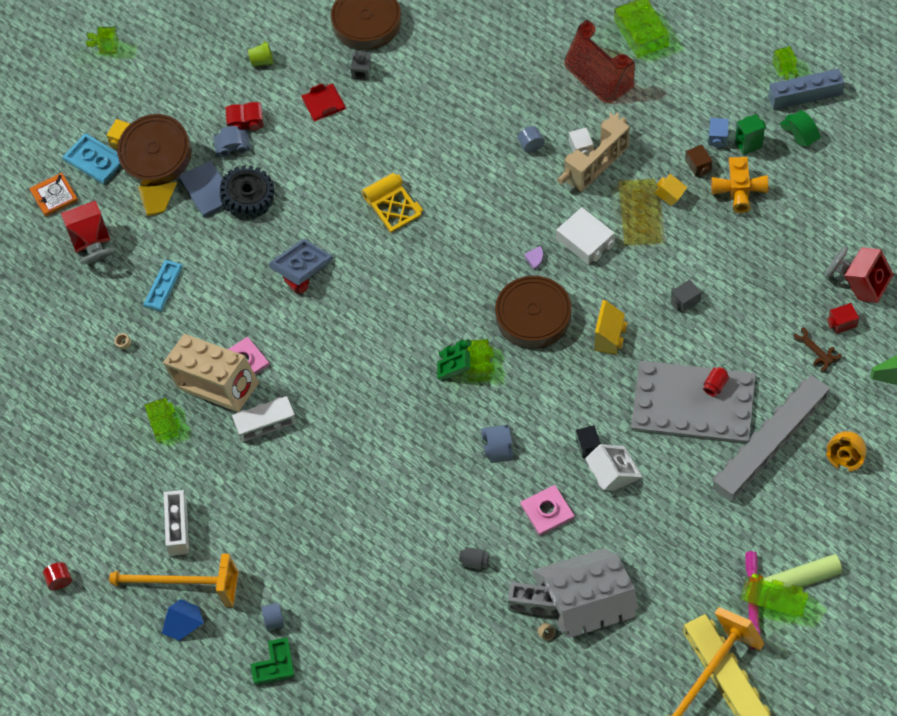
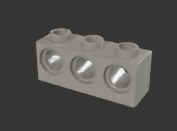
(531, 599)

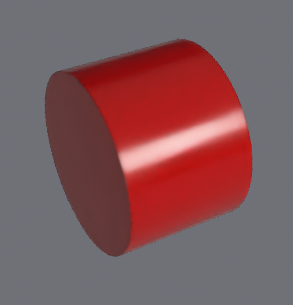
(57, 576)

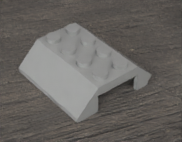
(589, 591)

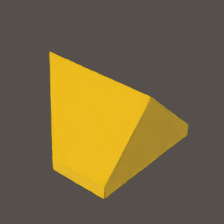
(156, 197)

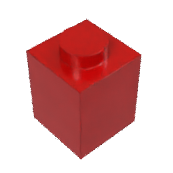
(843, 318)

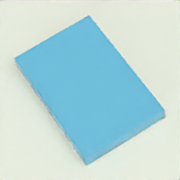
(93, 158)

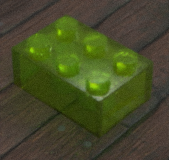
(641, 27)

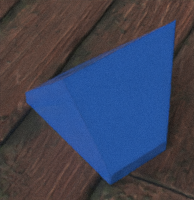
(181, 619)

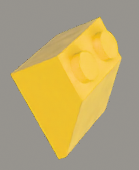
(609, 329)

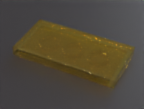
(639, 211)

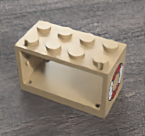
(211, 372)

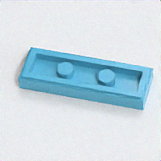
(163, 285)

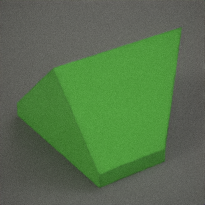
(886, 371)

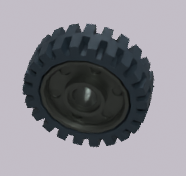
(235, 188)

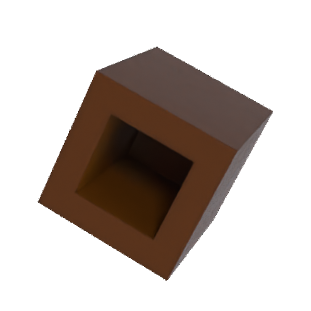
(698, 160)

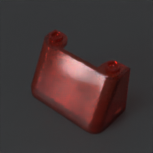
(595, 69)

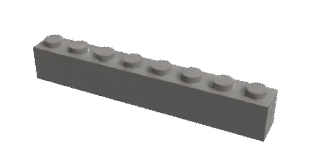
(770, 438)

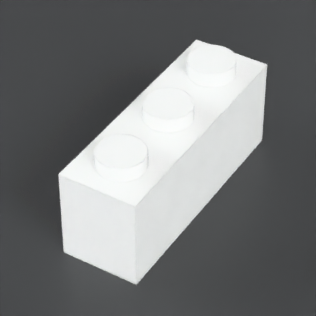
(264, 419)
(176, 523)

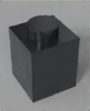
(587, 440)

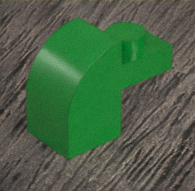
(802, 127)

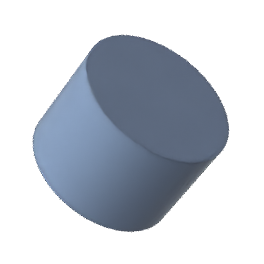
(531, 139)
(272, 616)

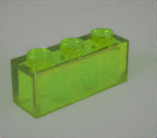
(774, 595)

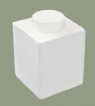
(581, 140)

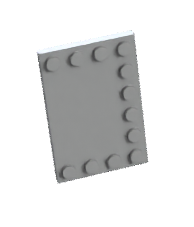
(674, 403)

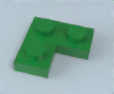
(276, 669)

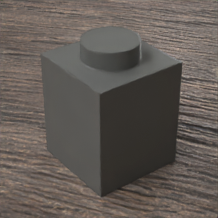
(685, 296)

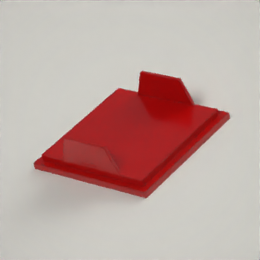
(323, 101)

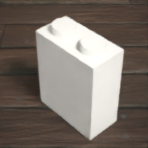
(585, 236)

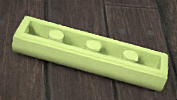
(810, 572)

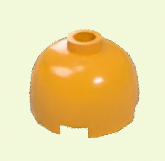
(846, 450)

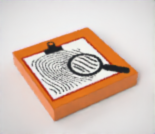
(53, 194)

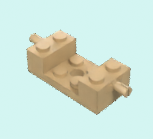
(583, 169)

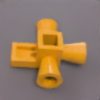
(739, 184)

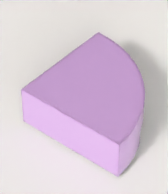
(534, 257)

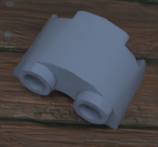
(231, 140)
(498, 442)

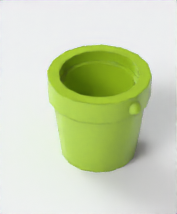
(261, 55)

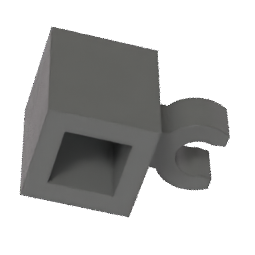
(361, 65)

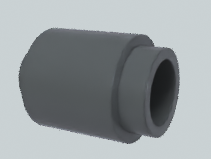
(474, 558)

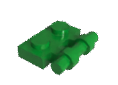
(455, 360)

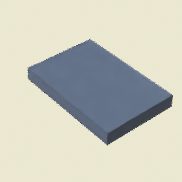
(203, 187)
(300, 261)

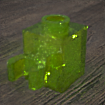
(106, 40)
(785, 62)

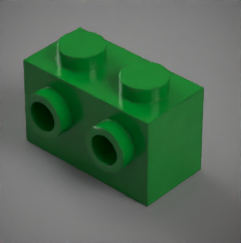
(750, 134)

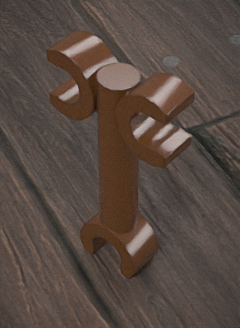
(825, 359)

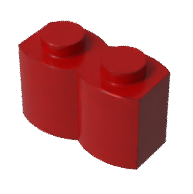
(245, 116)

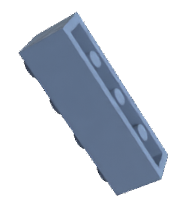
(806, 89)

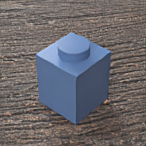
(718, 132)

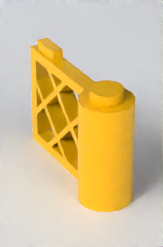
(387, 189)

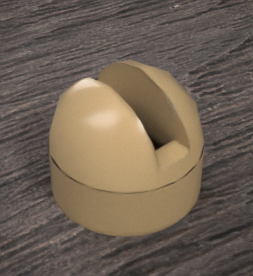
(119, 341)
(551, 631)

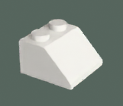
(612, 467)

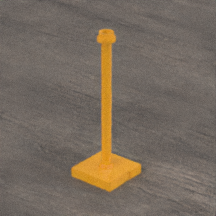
(225, 582)
(737, 629)

